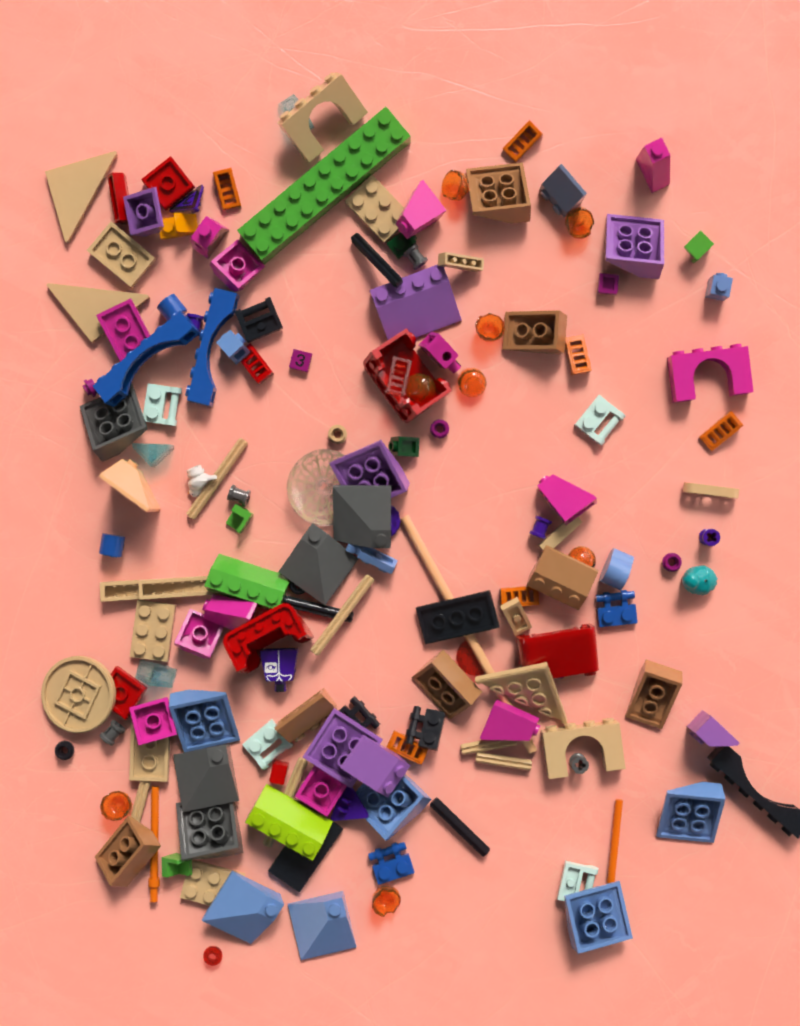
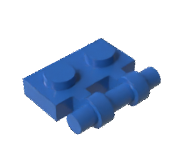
(616, 615)
(392, 868)

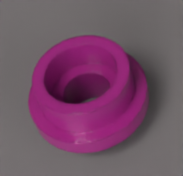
(88, 387)
(439, 422)
(677, 564)

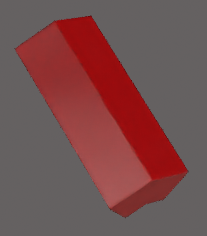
(118, 189)

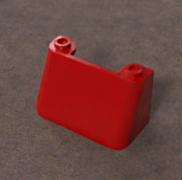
(378, 366)
(246, 640)
(565, 651)

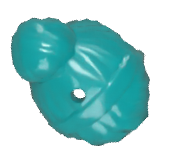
(695, 578)

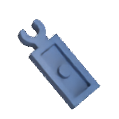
(372, 556)

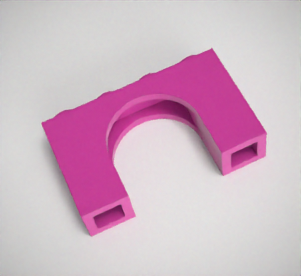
(733, 360)

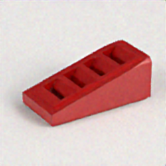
(266, 374)

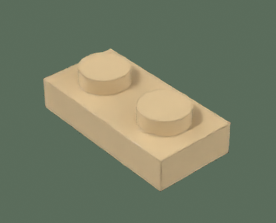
(516, 616)

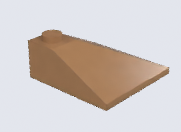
(500, 193)

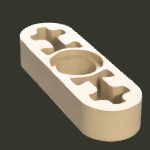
(711, 490)

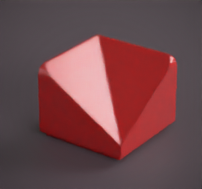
(278, 772)

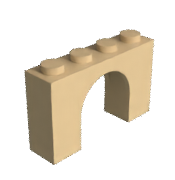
(296, 122)
(557, 739)

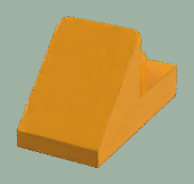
(178, 226)

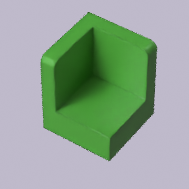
(698, 246)
(239, 518)
(174, 865)

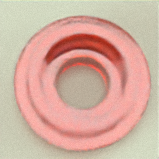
(212, 950)

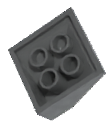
(113, 427)
(362, 515)
(318, 564)
(206, 777)
(209, 832)

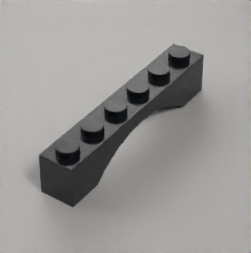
(730, 763)

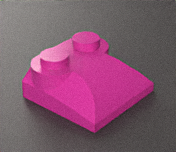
(236, 266)
(198, 635)
(152, 721)
(320, 791)

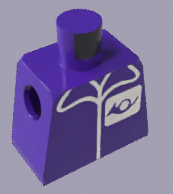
(279, 665)

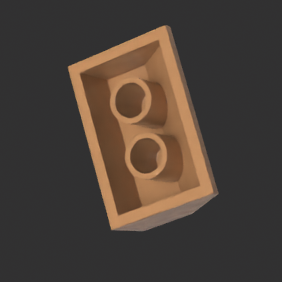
(562, 577)
(447, 684)
(306, 716)
(127, 852)

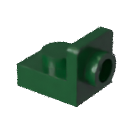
(400, 244)
(404, 446)

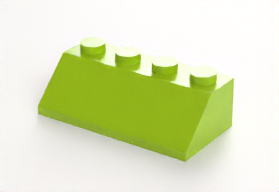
(289, 822)

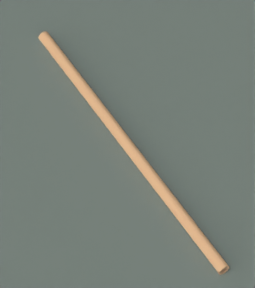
(446, 594)

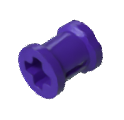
(196, 320)
(540, 527)
(715, 537)

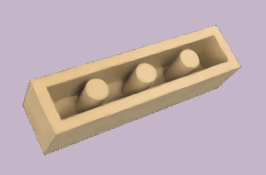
(460, 262)
(560, 534)

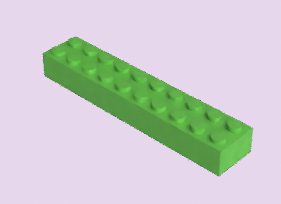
(325, 185)

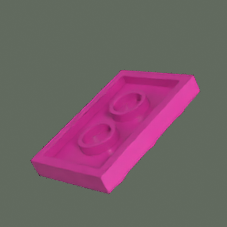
(123, 327)

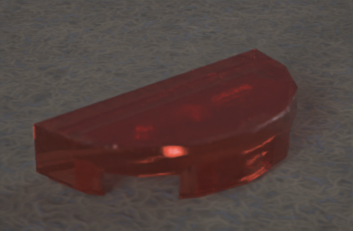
(467, 660)

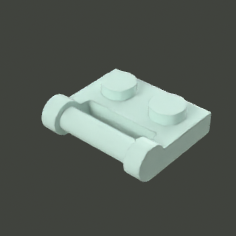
(156, 401)
(595, 415)
(262, 740)
(572, 878)

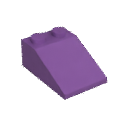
(375, 766)

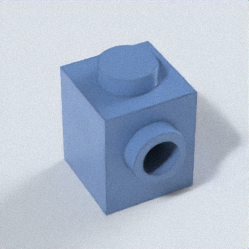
(719, 287)
(233, 346)

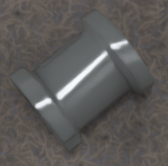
(415, 257)
(239, 495)
(112, 732)
(575, 759)

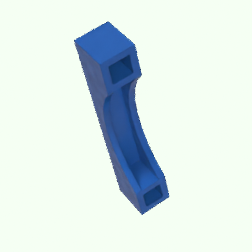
(222, 308)
(116, 383)

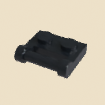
(261, 325)

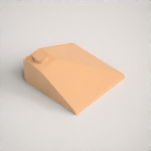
(131, 483)

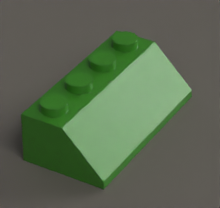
(246, 582)

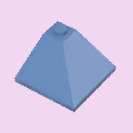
(202, 719)
(692, 812)
(392, 813)
(243, 908)
(597, 917)
(322, 925)

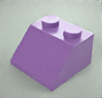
(143, 212)
(709, 731)

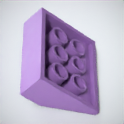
(419, 304)

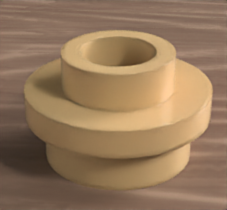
(333, 429)

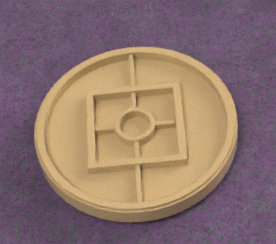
(78, 694)

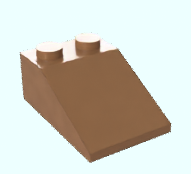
(535, 331)
(654, 694)

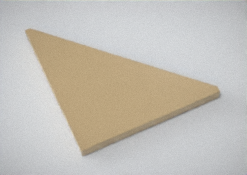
(75, 188)
(86, 303)
(528, 686)

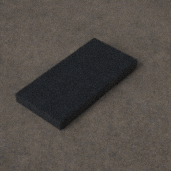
(457, 617)
(296, 868)

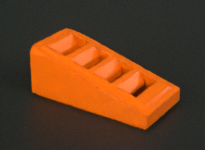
(534, 129)
(224, 172)
(580, 370)
(733, 419)
(503, 595)
(412, 757)

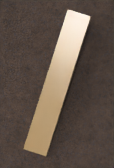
(153, 588)

